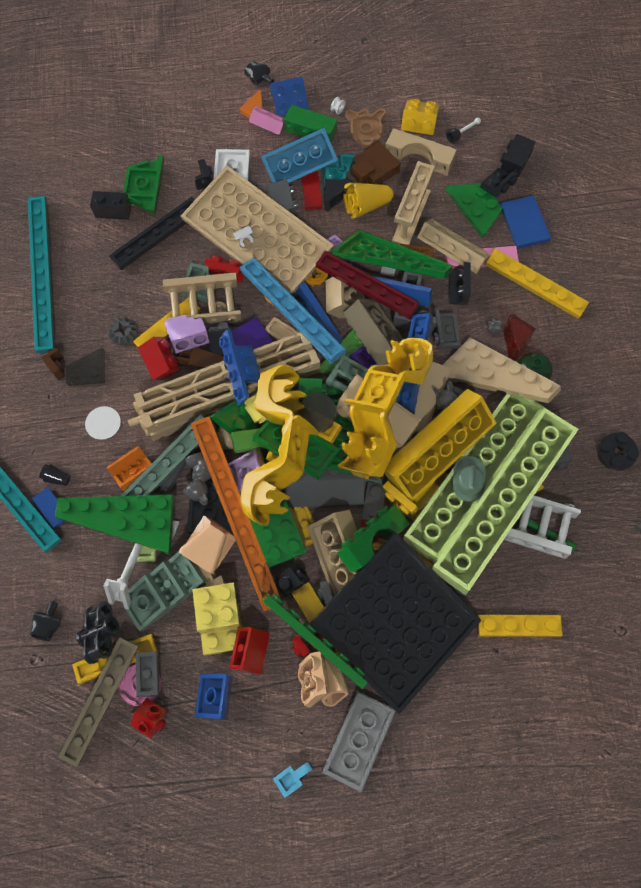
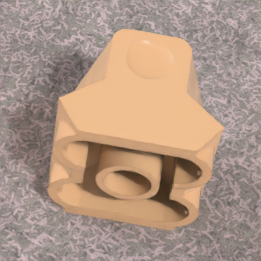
(208, 544)
(321, 681)

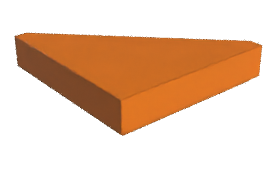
(255, 100)

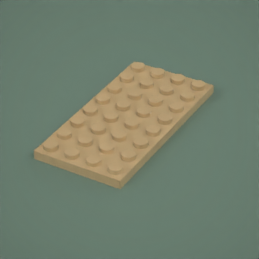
(280, 239)

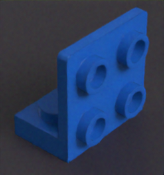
(288, 93)

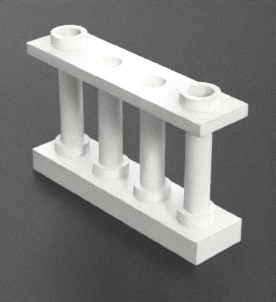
(540, 541)

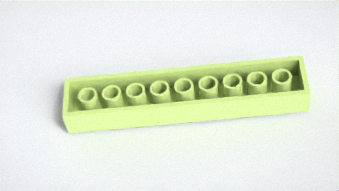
(504, 501)
(445, 510)

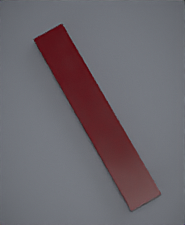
(367, 285)

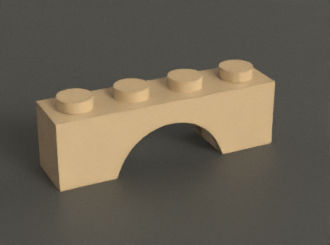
(403, 144)

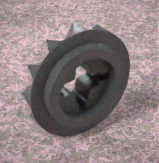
(130, 332)

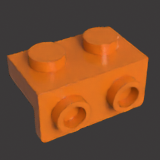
(129, 467)

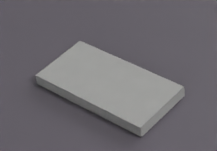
(359, 741)

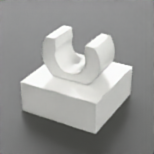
(243, 233)

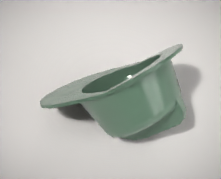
(469, 478)

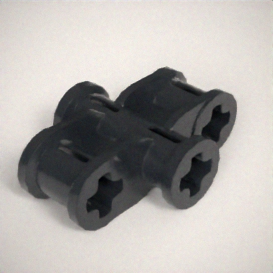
(97, 632)

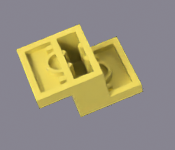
(217, 617)

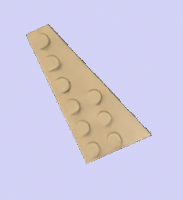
(493, 371)

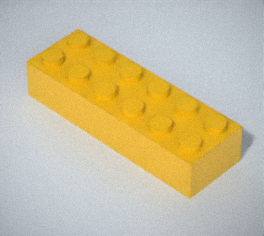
(440, 444)

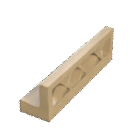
(453, 245)

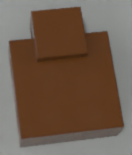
(375, 165)

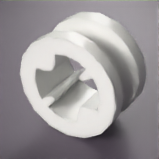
(338, 105)

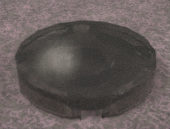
(319, 411)

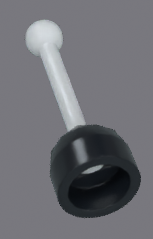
(454, 134)

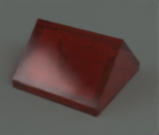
(517, 336)

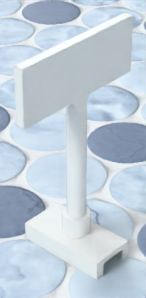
(118, 589)

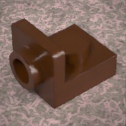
(51, 361)

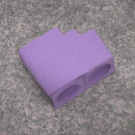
(186, 332)

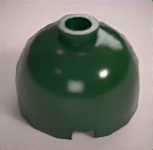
(538, 363)

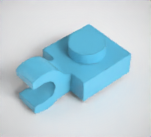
(290, 780)

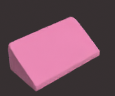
(266, 120)

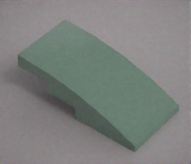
(163, 590)

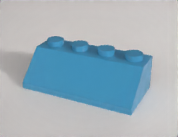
(300, 157)

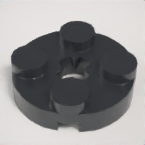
(625, 444)

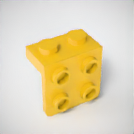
(420, 116)
(407, 506)

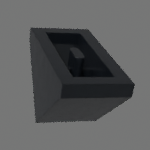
(334, 192)

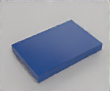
(525, 222)

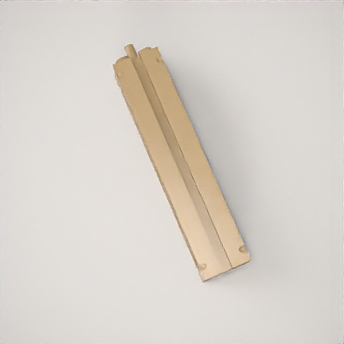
(206, 391)

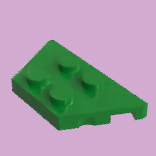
(143, 184)
(476, 205)
(234, 418)

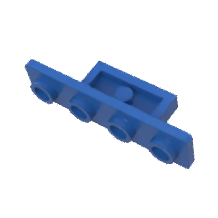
(240, 365)

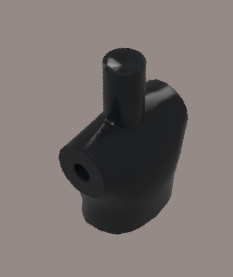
(258, 73)
(45, 624)

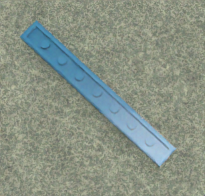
(293, 311)

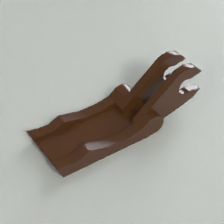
(197, 358)

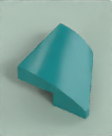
(338, 169)

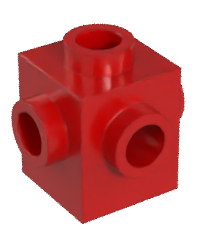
(149, 718)

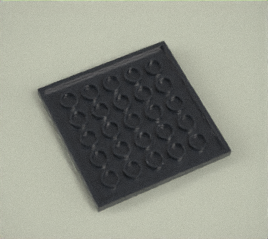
(396, 622)

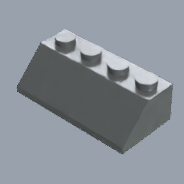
(329, 491)

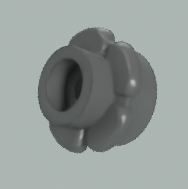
(494, 326)

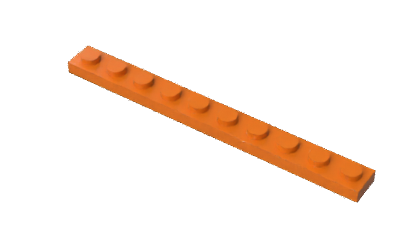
(230, 500)

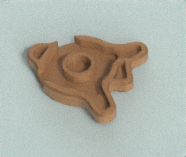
(365, 127)

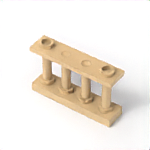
(412, 203)
(207, 283)

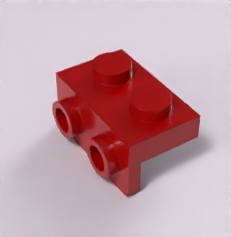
(218, 265)

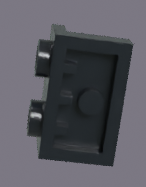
(499, 182)
(460, 285)

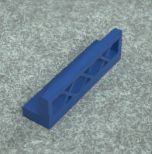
(314, 308)

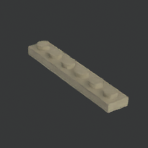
(98, 702)

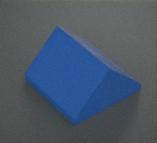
(214, 696)

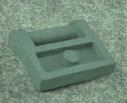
(346, 369)

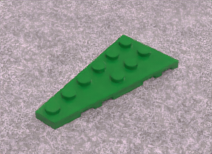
(381, 252)
(135, 519)
(308, 634)

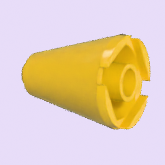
(364, 198)

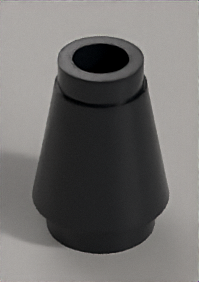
(53, 475)

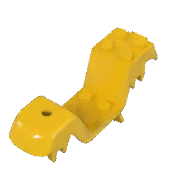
(373, 437)
(263, 485)

